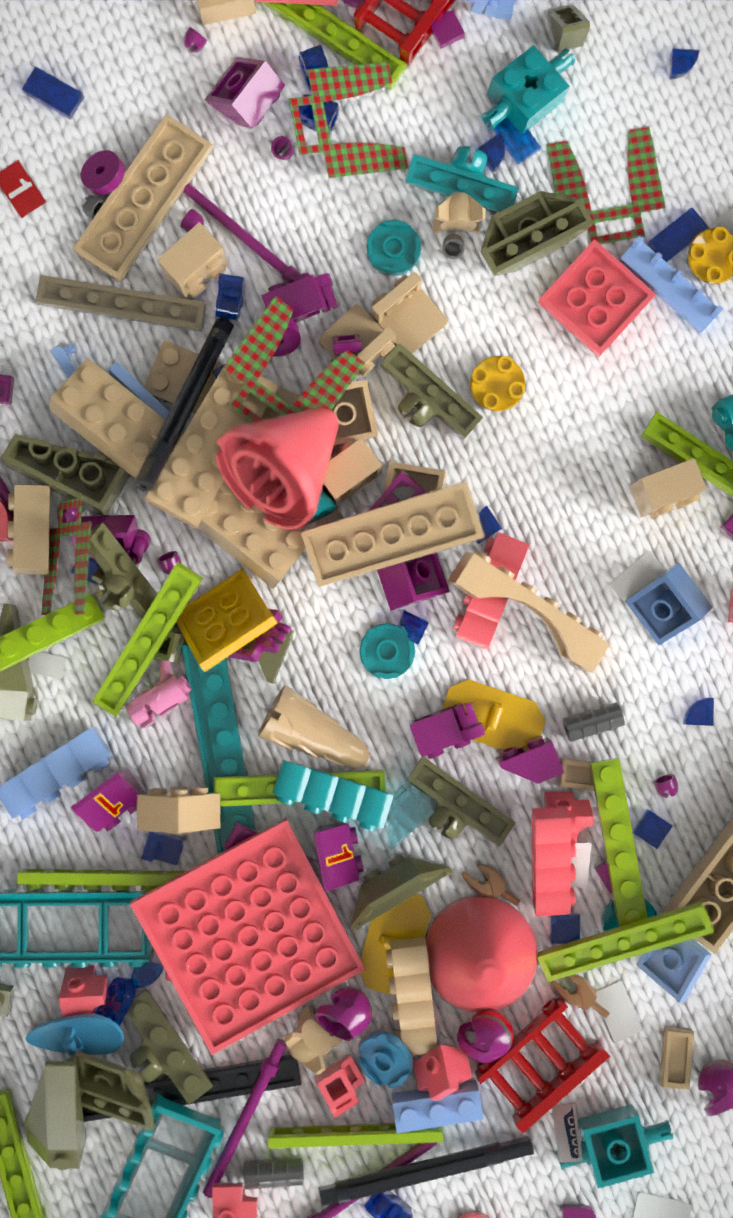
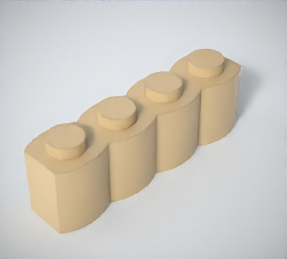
(413, 994)

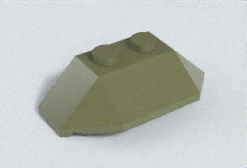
(532, 230)
(394, 885)
(113, 1090)

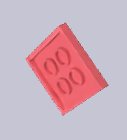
(596, 298)

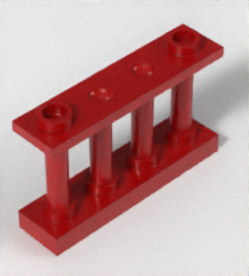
(408, 43)
(569, 1074)

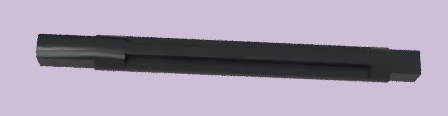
(183, 405)
(424, 1170)

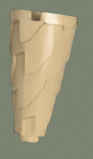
(302, 726)

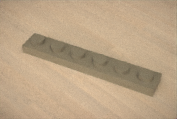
(120, 303)

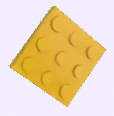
(224, 619)

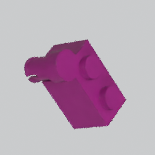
(305, 295)
(125, 531)
(445, 729)

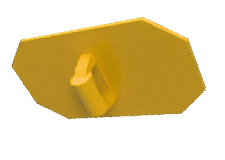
(505, 717)
(403, 921)

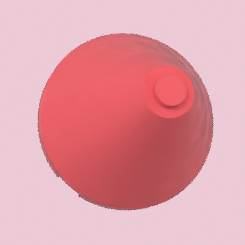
(280, 464)
(481, 954)

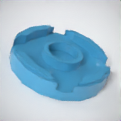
(385, 1059)

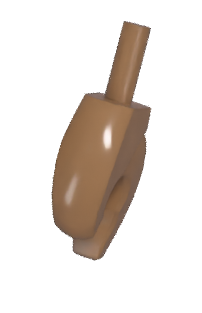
(493, 886)
(582, 997)

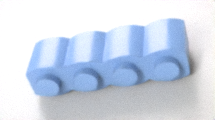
(54, 772)

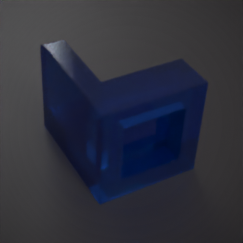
(163, 847)

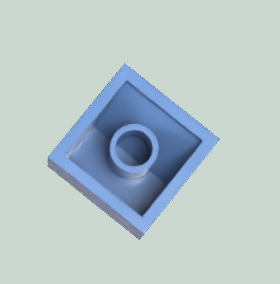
(669, 604)

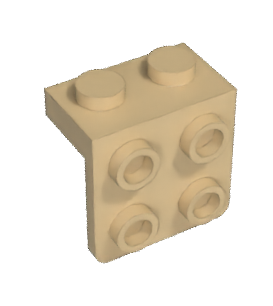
(409, 313)
(374, 339)

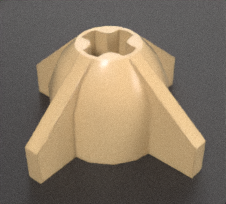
(458, 214)
(310, 1042)

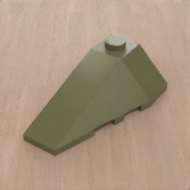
(16, 684)
(56, 1117)

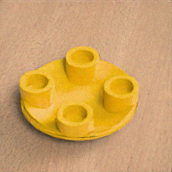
(712, 255)
(497, 383)

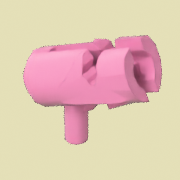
(165, 696)

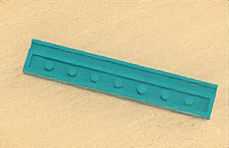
(217, 736)

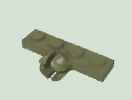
(428, 394)
(122, 578)
(458, 805)
(165, 1050)

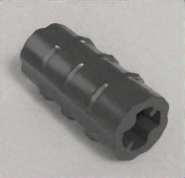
(593, 722)
(273, 1173)

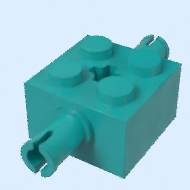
(528, 89)
(630, 1157)

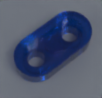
(118, 999)

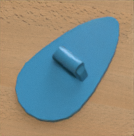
(75, 1033)

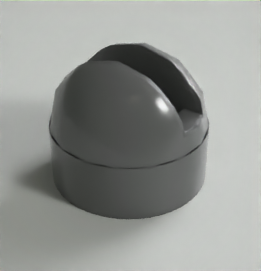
(92, 205)
(450, 249)

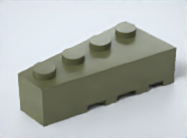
(68, 471)

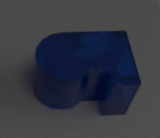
(311, 59)
(331, 111)
(230, 296)
(388, 1206)

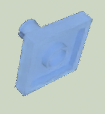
(676, 967)

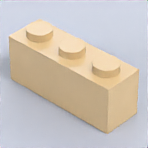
(29, 530)

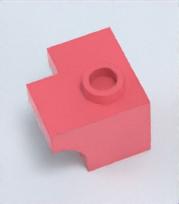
(579, 808)
(82, 991)
(442, 1071)
(339, 1084)
(231, 1202)

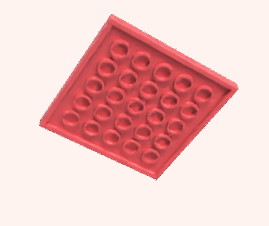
(247, 936)

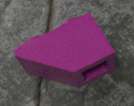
(534, 762)

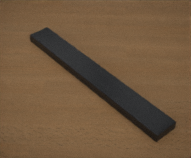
(227, 1082)

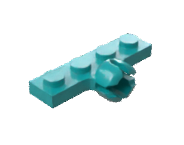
(462, 177)

